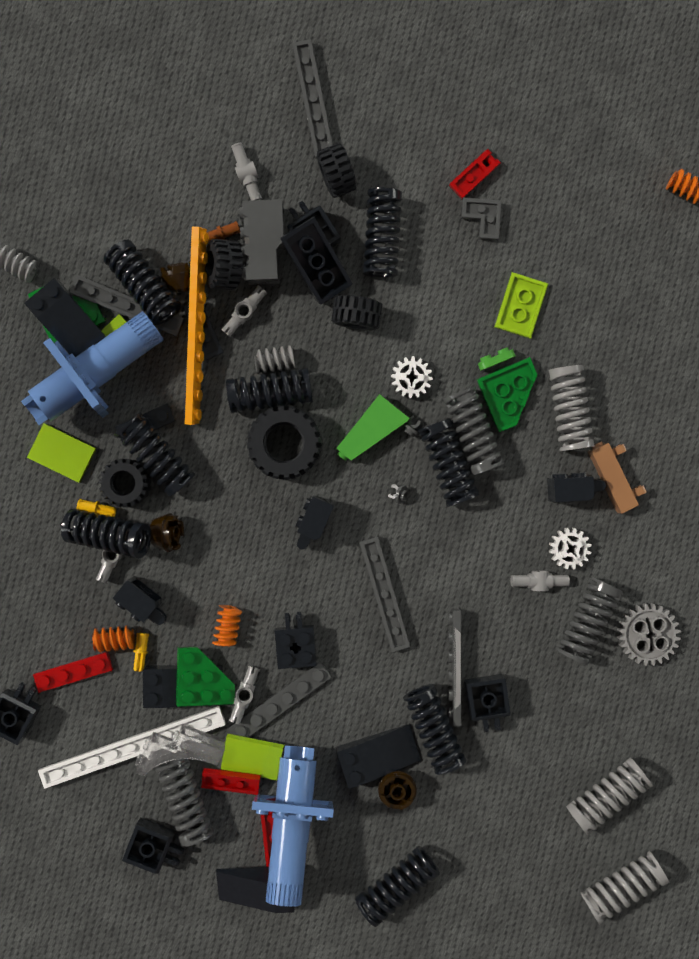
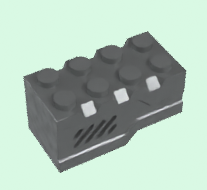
(262, 234)

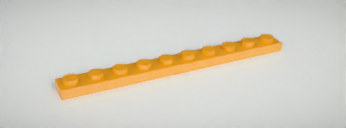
(196, 319)

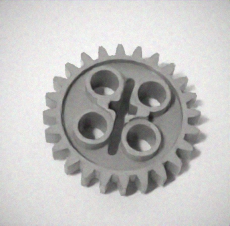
(665, 631)

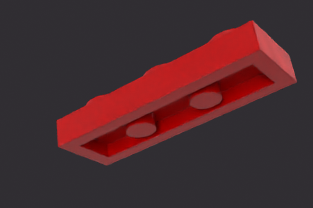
(230, 781)

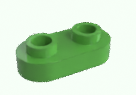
(503, 355)

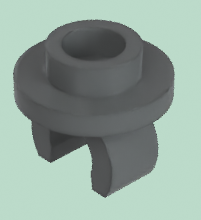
(411, 428)
(401, 493)

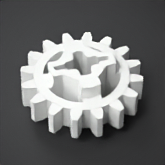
(420, 377)
(562, 552)

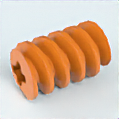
(685, 185)
(228, 626)
(113, 639)

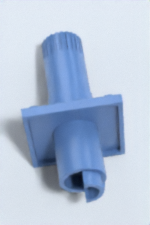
(88, 371)
(291, 824)

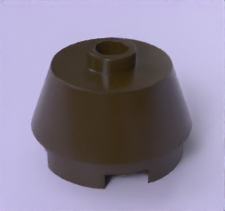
(176, 276)
(166, 532)
(397, 790)

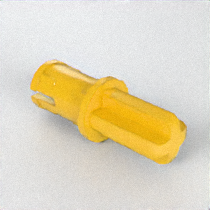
(96, 507)
(140, 651)

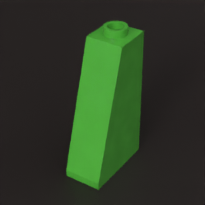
(373, 426)

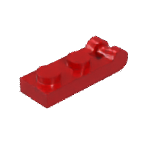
(474, 174)

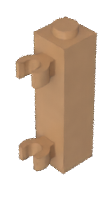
(610, 471)

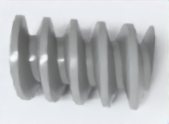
(16, 265)
(274, 359)

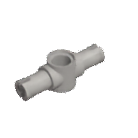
(246, 171)
(250, 302)
(108, 564)
(539, 580)
(240, 704)

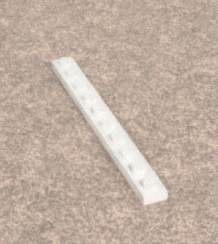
(124, 749)

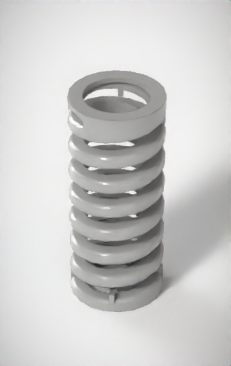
(557, 376)
(635, 776)
(622, 883)

